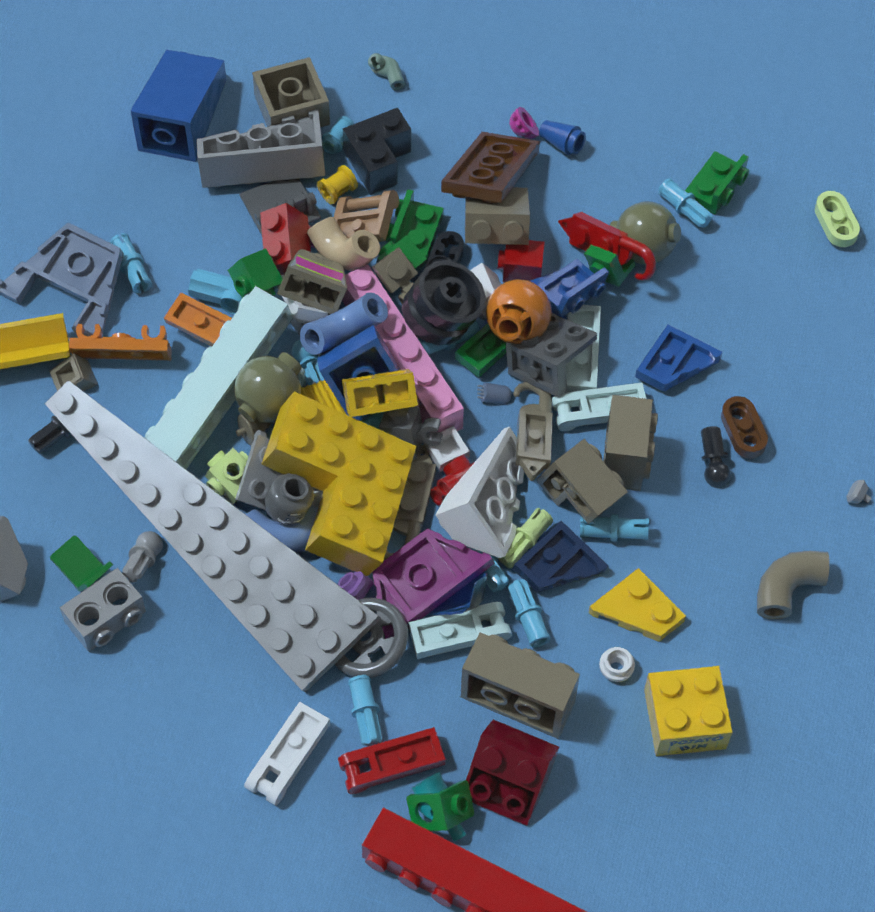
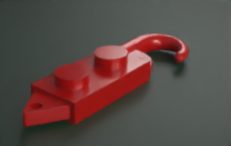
(588, 231)

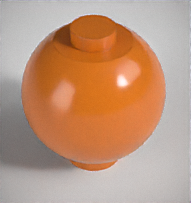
(518, 311)

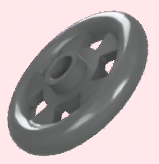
(393, 647)

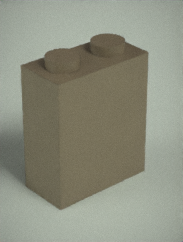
(498, 222)

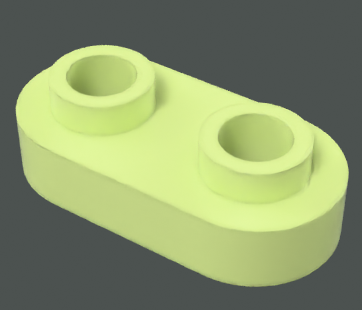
(839, 221)

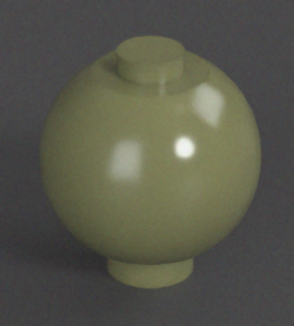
(652, 226)
(266, 385)

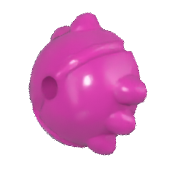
(523, 124)

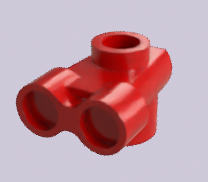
(454, 473)

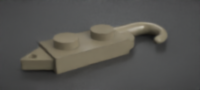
(534, 432)
(415, 497)

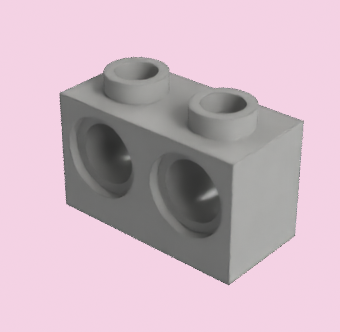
(97, 603)

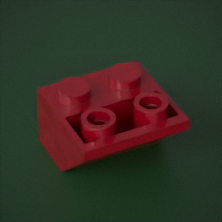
(510, 771)

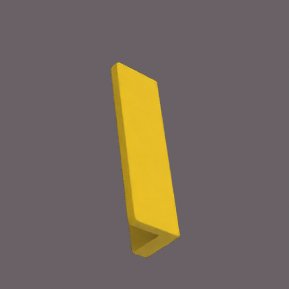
(33, 341)

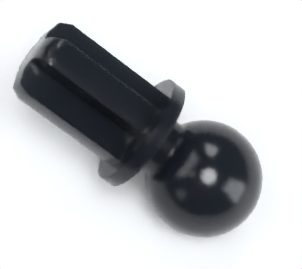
(716, 473)

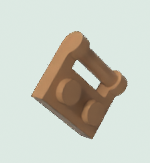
(373, 220)

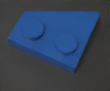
(675, 359)

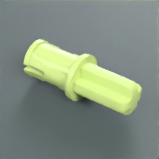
(527, 536)

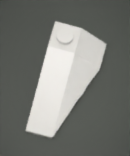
(483, 501)

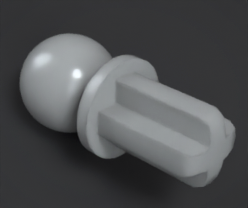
(142, 555)

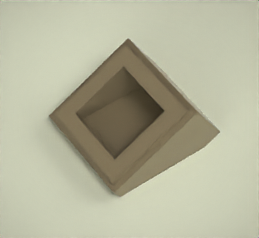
(76, 370)

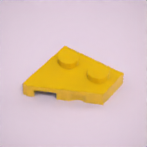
(639, 607)

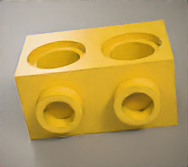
(380, 392)

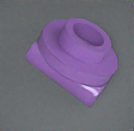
(356, 584)

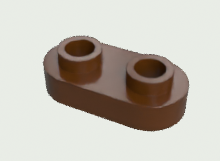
(745, 429)

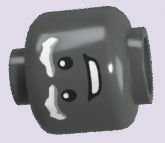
(289, 499)

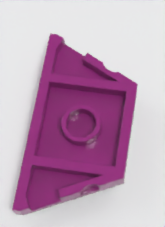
(426, 574)

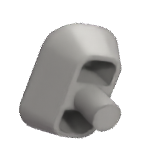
(858, 492)

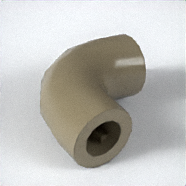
(787, 574)

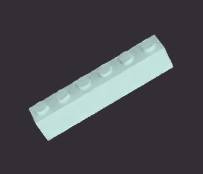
(210, 389)

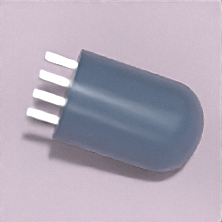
(494, 393)

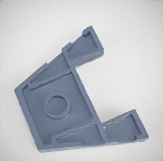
(75, 264)

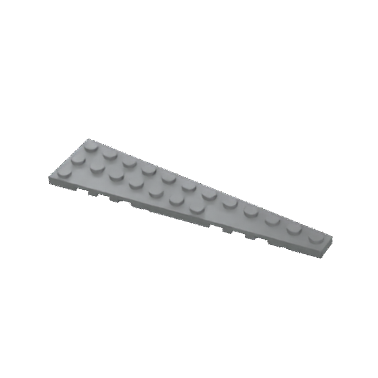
(268, 587)

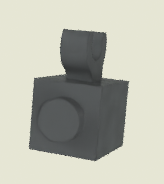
(408, 426)

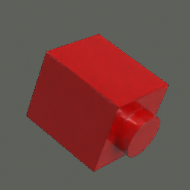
(521, 261)

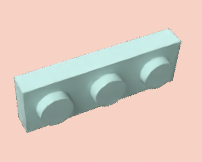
(583, 369)

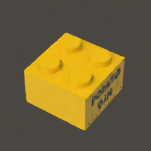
(687, 711)

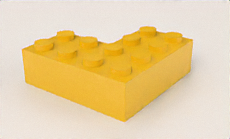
(355, 469)

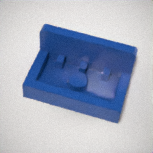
(572, 287)

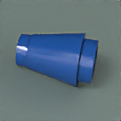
(563, 136)

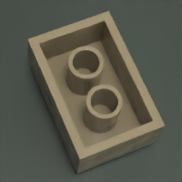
(519, 684)

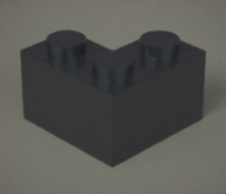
(375, 146)

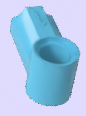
(214, 288)

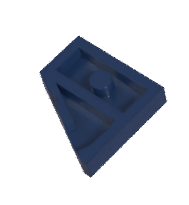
(558, 560)

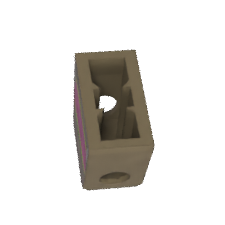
(314, 281)

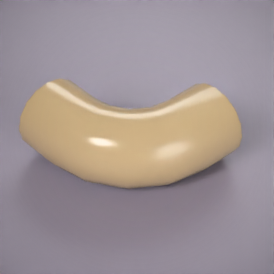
(349, 252)

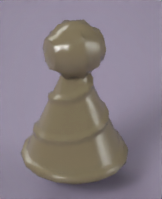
(248, 428)

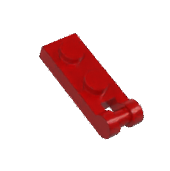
(392, 760)

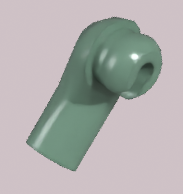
(388, 68)

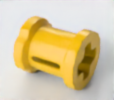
(337, 184)

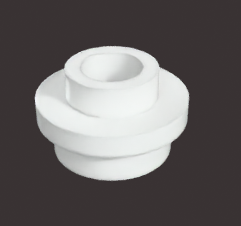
(618, 655)

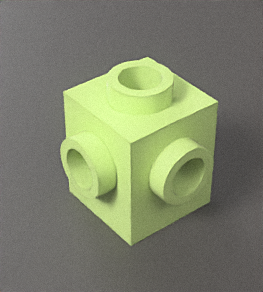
(218, 477)

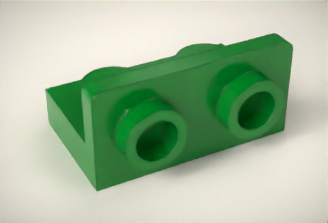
(717, 180)
(416, 221)

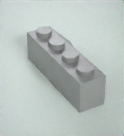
(263, 153)

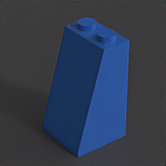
(178, 104)

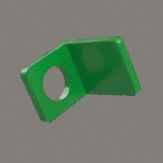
(78, 563)
(448, 807)

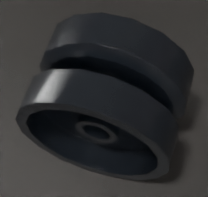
(443, 302)

